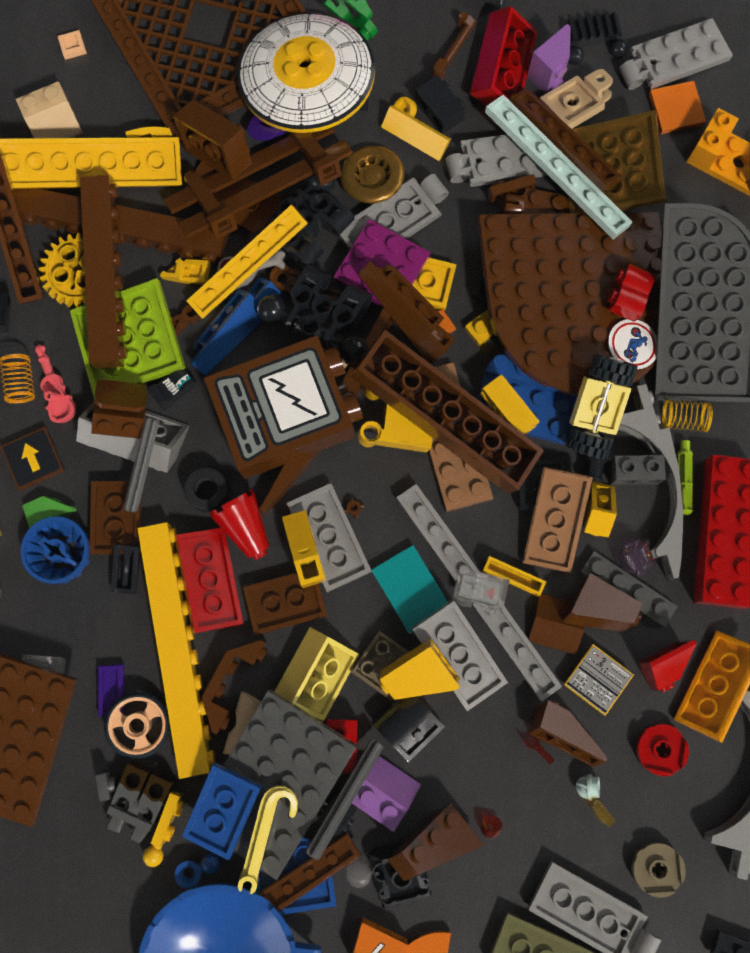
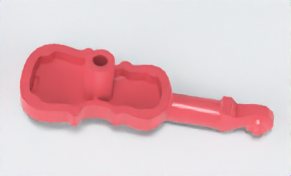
(60, 405)

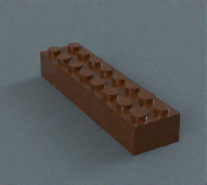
(447, 412)

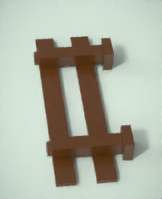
(220, 214)

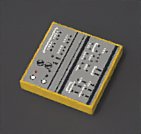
(598, 679)

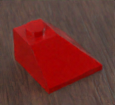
(667, 665)

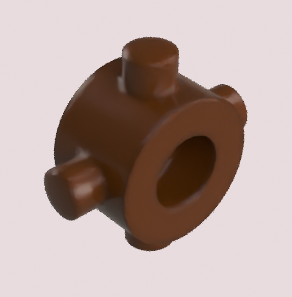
(354, 508)

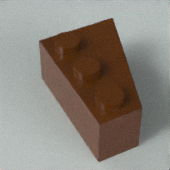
(435, 843)

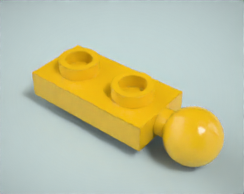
(153, 854)

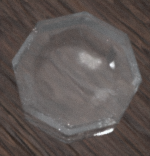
(359, 874)

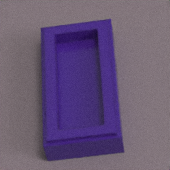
(110, 687)

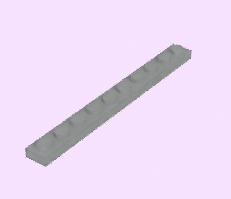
(501, 623)

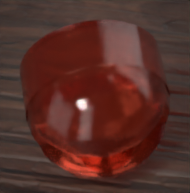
(495, 822)

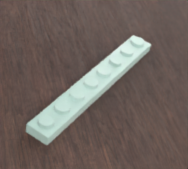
(558, 167)

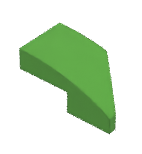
(46, 507)

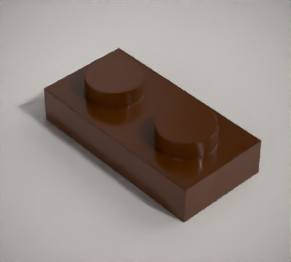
(516, 186)

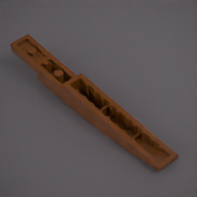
(293, 470)

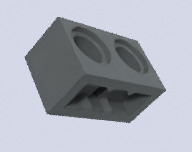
(637, 470)

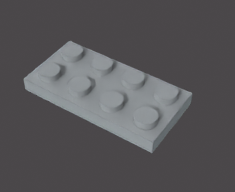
(334, 537)
(463, 651)

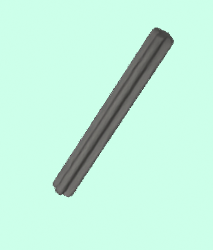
(344, 799)

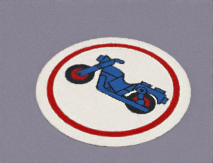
(633, 343)

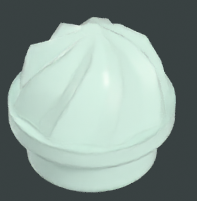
(588, 787)

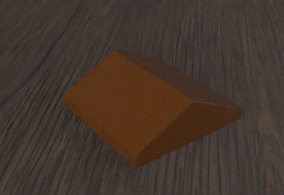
(550, 630)

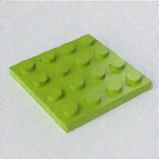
(148, 338)

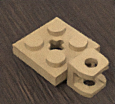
(586, 94)

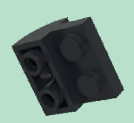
(407, 726)

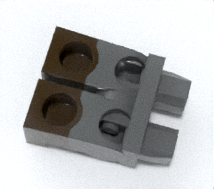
(137, 808)

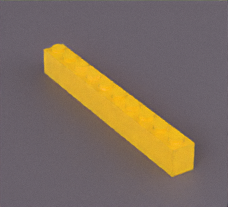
(175, 651)

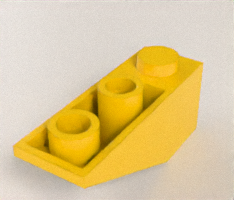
(304, 549)

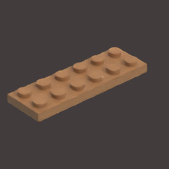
(457, 481)

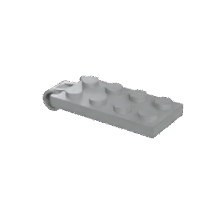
(676, 55)
(498, 158)
(400, 211)
(591, 913)

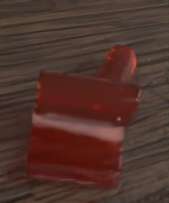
(539, 749)

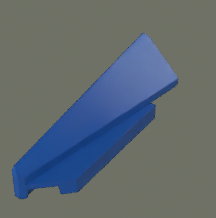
(231, 325)

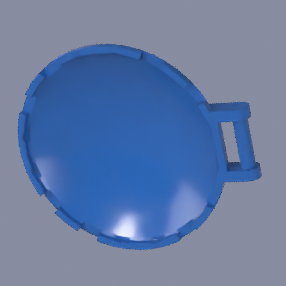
(221, 921)

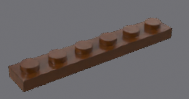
(566, 140)

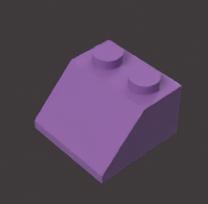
(550, 61)
(386, 793)

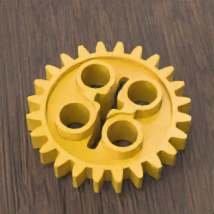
(58, 266)

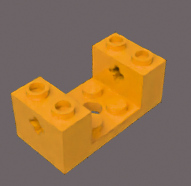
(719, 148)

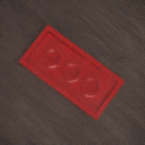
(208, 580)

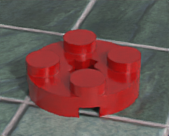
(673, 740)

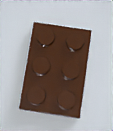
(109, 520)
(282, 603)

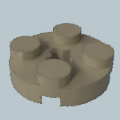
(669, 879)

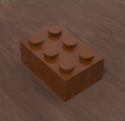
(213, 139)

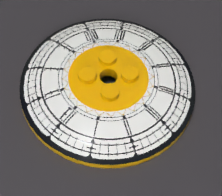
(309, 96)

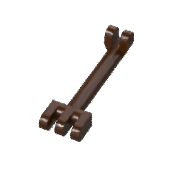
(466, 23)

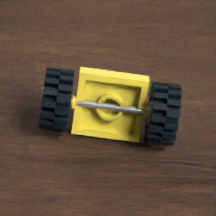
(600, 406)

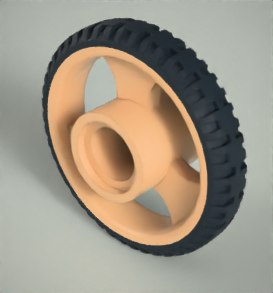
(142, 747)

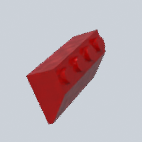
(503, 56)

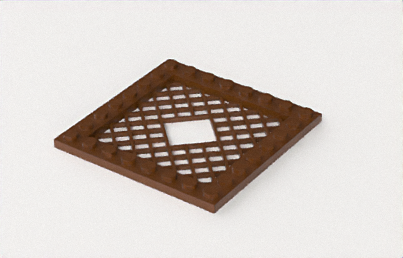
(147, 71)

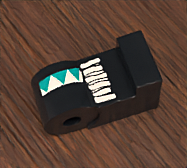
(172, 388)

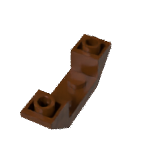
(218, 714)

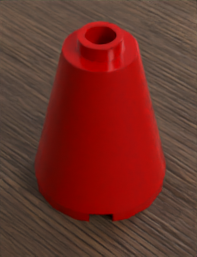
(243, 524)

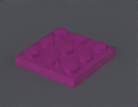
(382, 248)

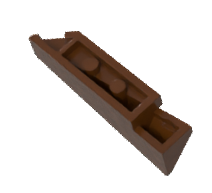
(409, 310)

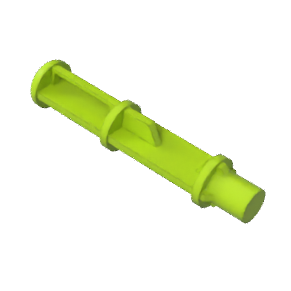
(685, 470)

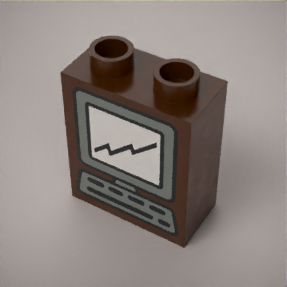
(283, 406)

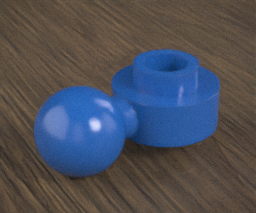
(209, 864)

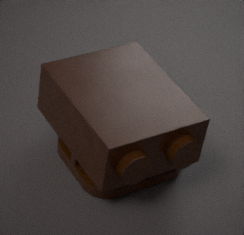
(119, 409)

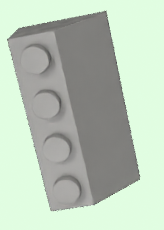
(165, 449)

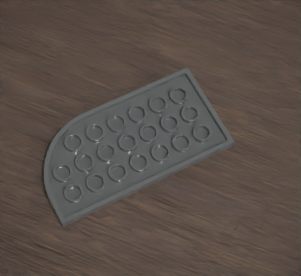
(703, 306)

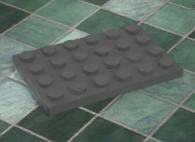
(291, 751)

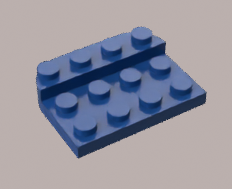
(547, 404)

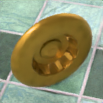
(373, 182)

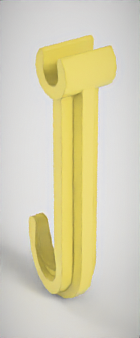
(261, 832)

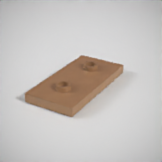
(557, 519)

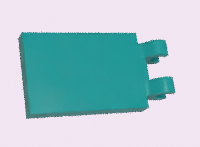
(409, 587)

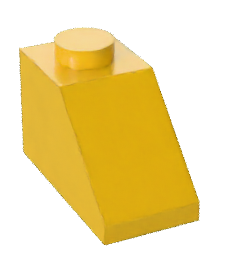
(600, 510)

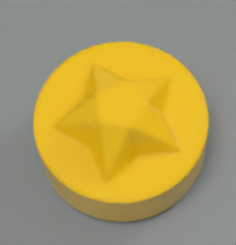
(407, 105)

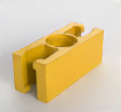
(509, 405)

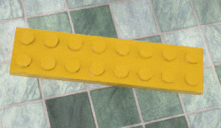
(64, 160)

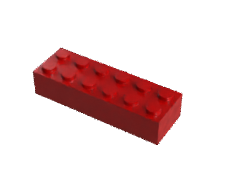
(724, 534)

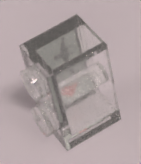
(480, 589)

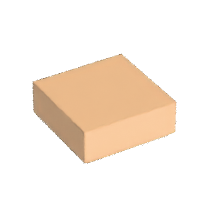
(72, 44)

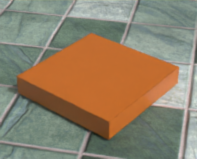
(677, 107)

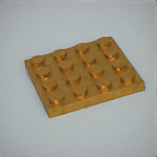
(633, 151)

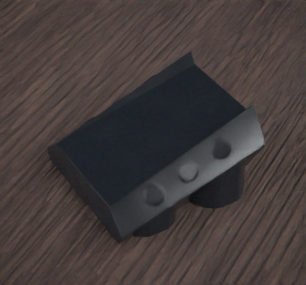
(390, 885)

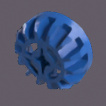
(37, 545)

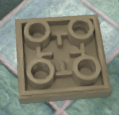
(377, 656)

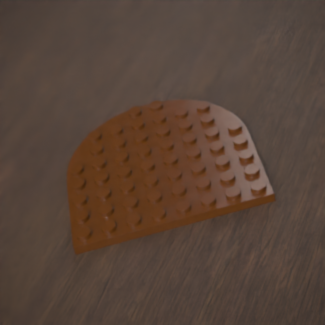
(553, 284)

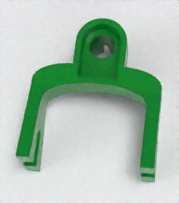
(360, 22)

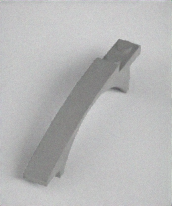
(644, 427)
(736, 831)

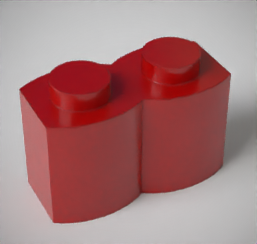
(631, 292)

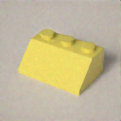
(316, 673)

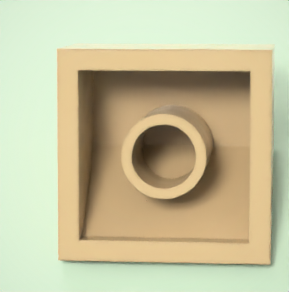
(49, 113)

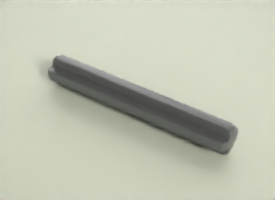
(141, 464)

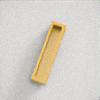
(517, 577)

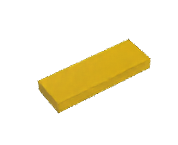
(415, 132)

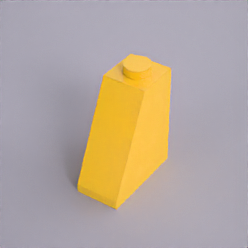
(419, 673)

